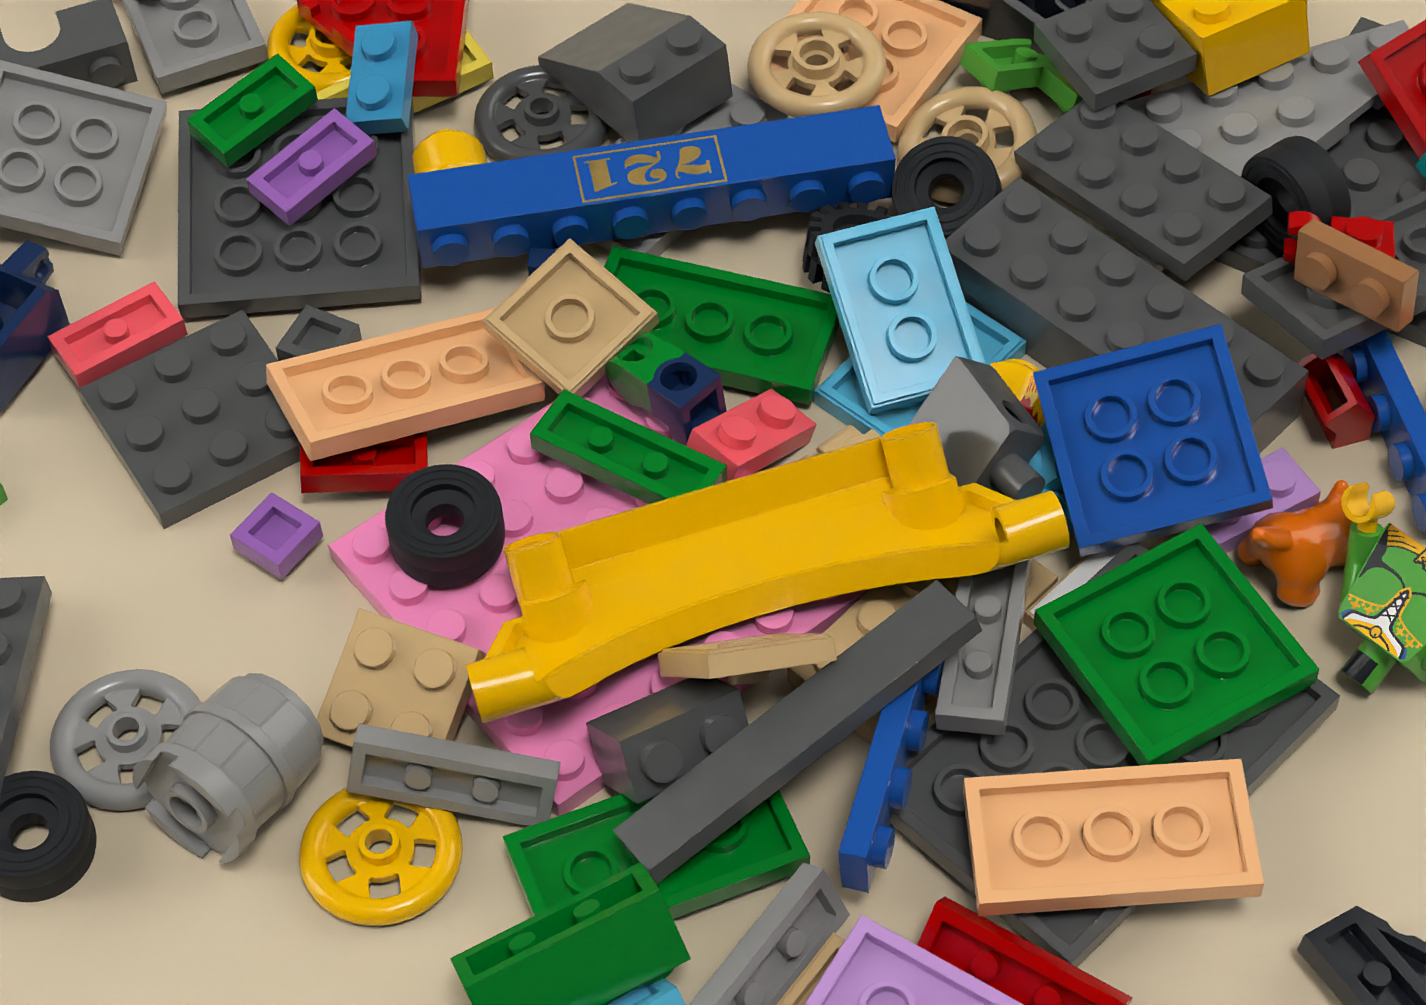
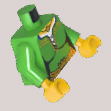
(1382, 591)

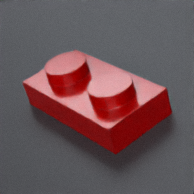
(365, 469)

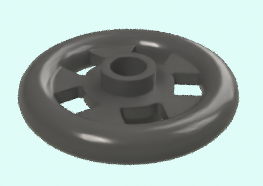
(531, 82)

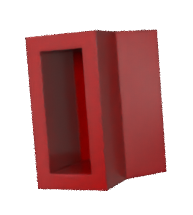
(1353, 419)

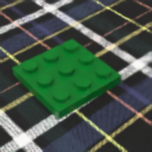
(1175, 647)

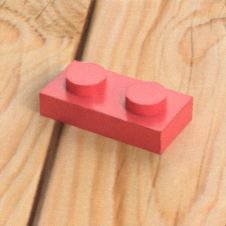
(117, 335)
(753, 434)

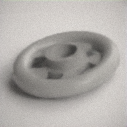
(121, 691)

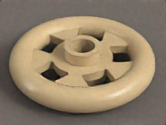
(816, 64)
(949, 111)

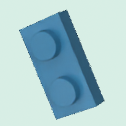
(382, 77)

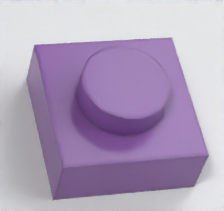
(276, 535)

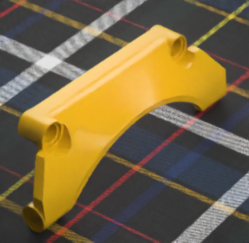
(743, 550)

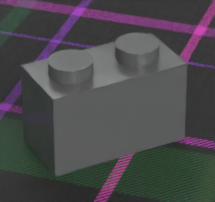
(665, 735)

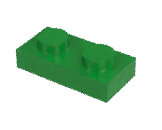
(252, 110)

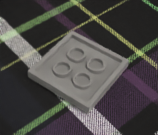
(73, 156)

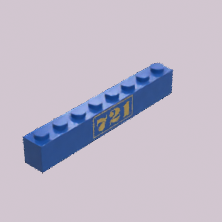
(651, 186)

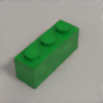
(579, 948)

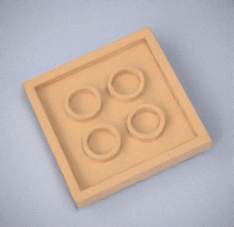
(920, 47)

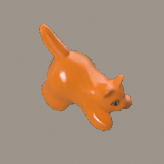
(1300, 546)

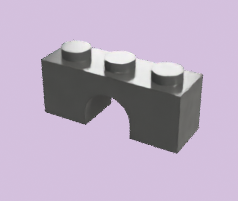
(87, 47)

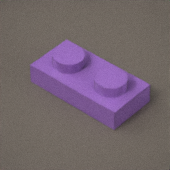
(311, 167)

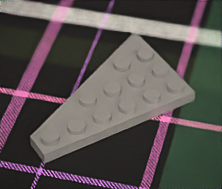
(1303, 97)

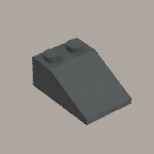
(643, 70)

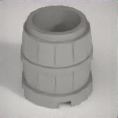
(231, 765)

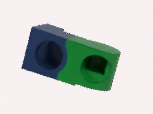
(667, 384)

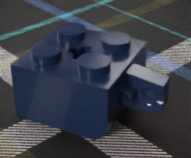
(27, 316)

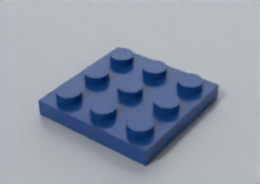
(1152, 440)

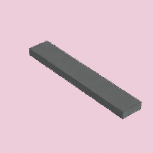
(797, 731)

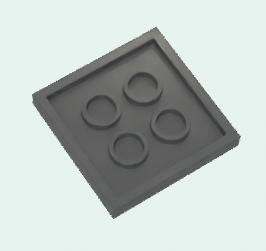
(195, 419)

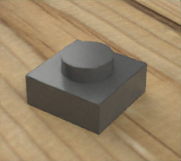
(316, 331)

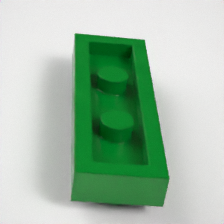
(621, 451)

